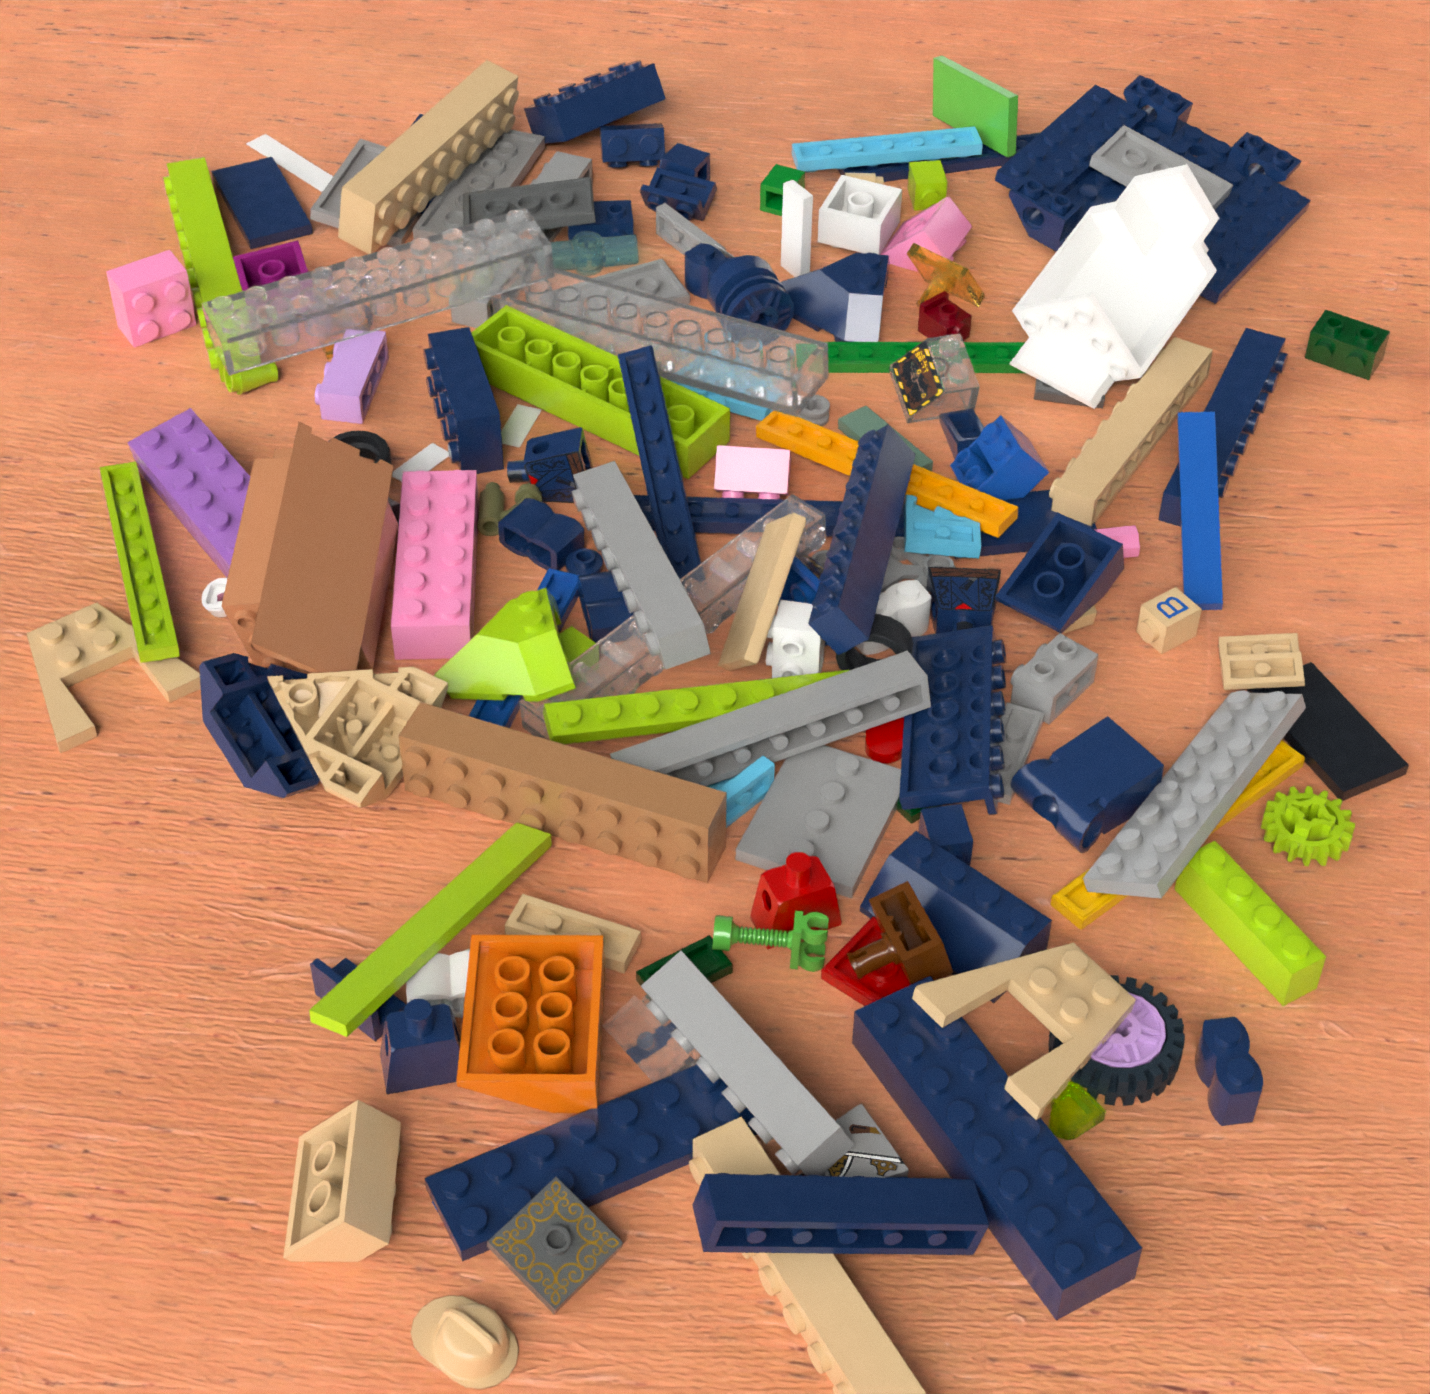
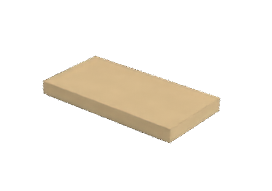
(762, 592)

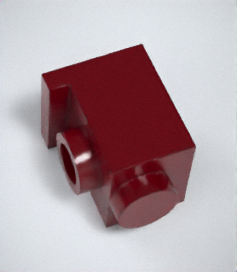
(942, 318)

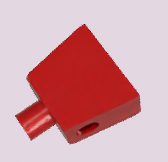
(794, 887)

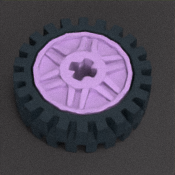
(1139, 1054)

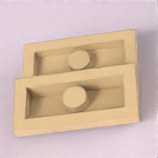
(1261, 661)

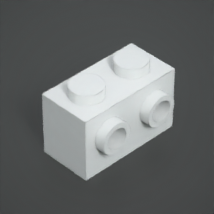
(795, 644)

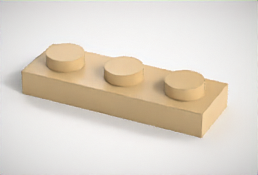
(541, 917)

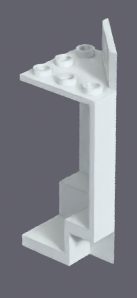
(1118, 286)

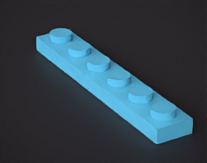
(887, 149)

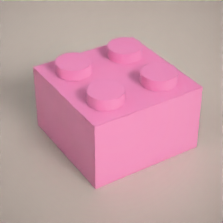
(151, 298)

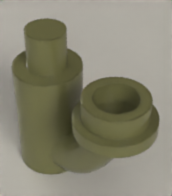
(492, 505)

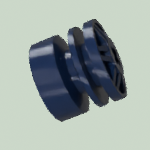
(750, 292)

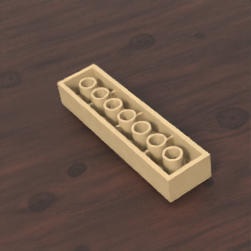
(427, 157)

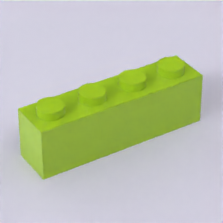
(1250, 924)

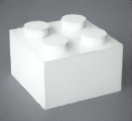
(859, 215)

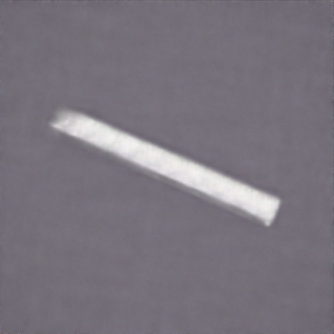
(622, 659)

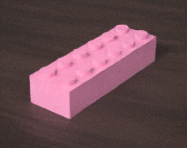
(435, 564)

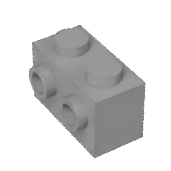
(1054, 677)

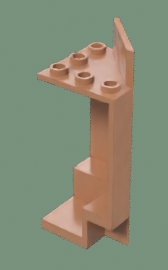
(312, 557)

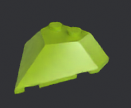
(513, 654)

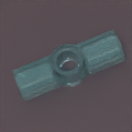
(591, 252)

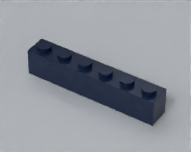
(838, 1215)

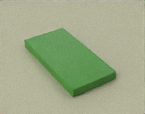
(971, 100)

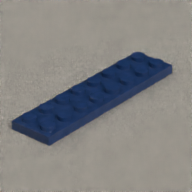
(590, 1153)

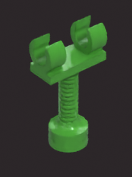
(728, 933)

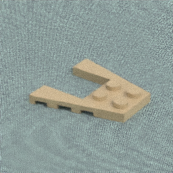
(83, 647)
(1061, 990)

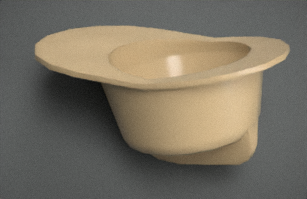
(465, 1341)

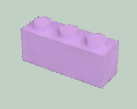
(352, 377)

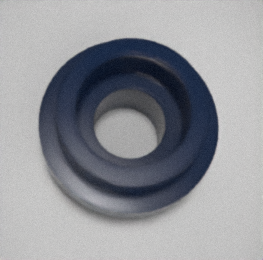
(584, 562)

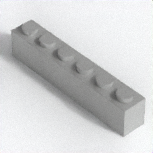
(748, 1067)

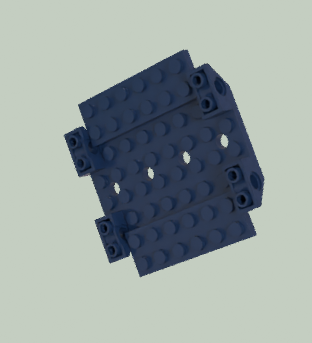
(1057, 186)

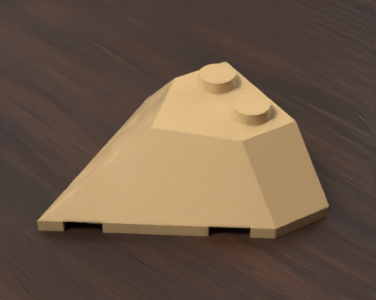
(353, 725)

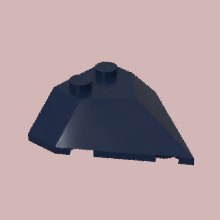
(843, 297)
(253, 727)

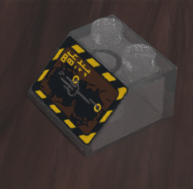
(935, 379)

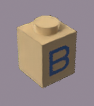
(1168, 620)

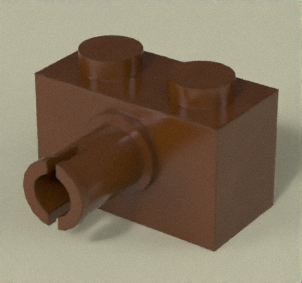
(905, 939)

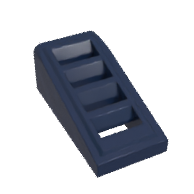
(960, 429)

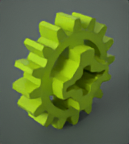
(1307, 826)

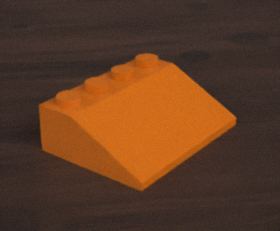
(534, 1020)

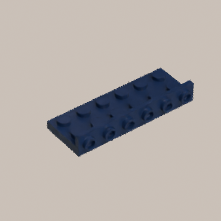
(954, 745)

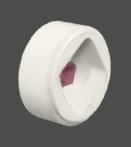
(213, 596)

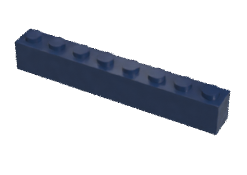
(1236, 405)
(862, 540)

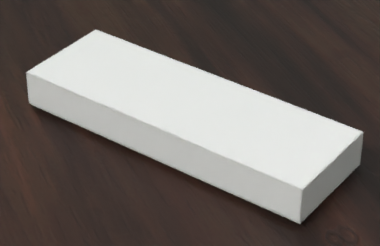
(796, 229)

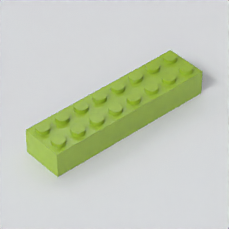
(588, 386)

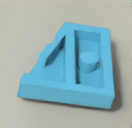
(939, 532)

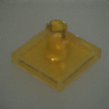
(944, 276)

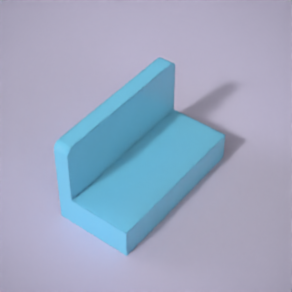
(746, 788)

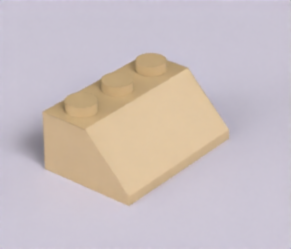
(344, 1187)

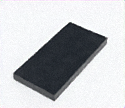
(1338, 739)

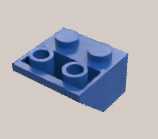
(1000, 462)

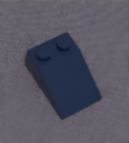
(1063, 574)

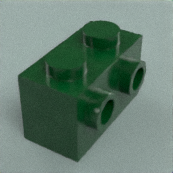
(1347, 344)

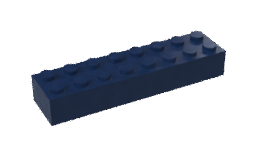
(1028, 1183)

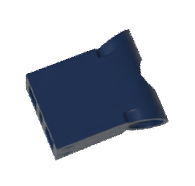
(1090, 783)

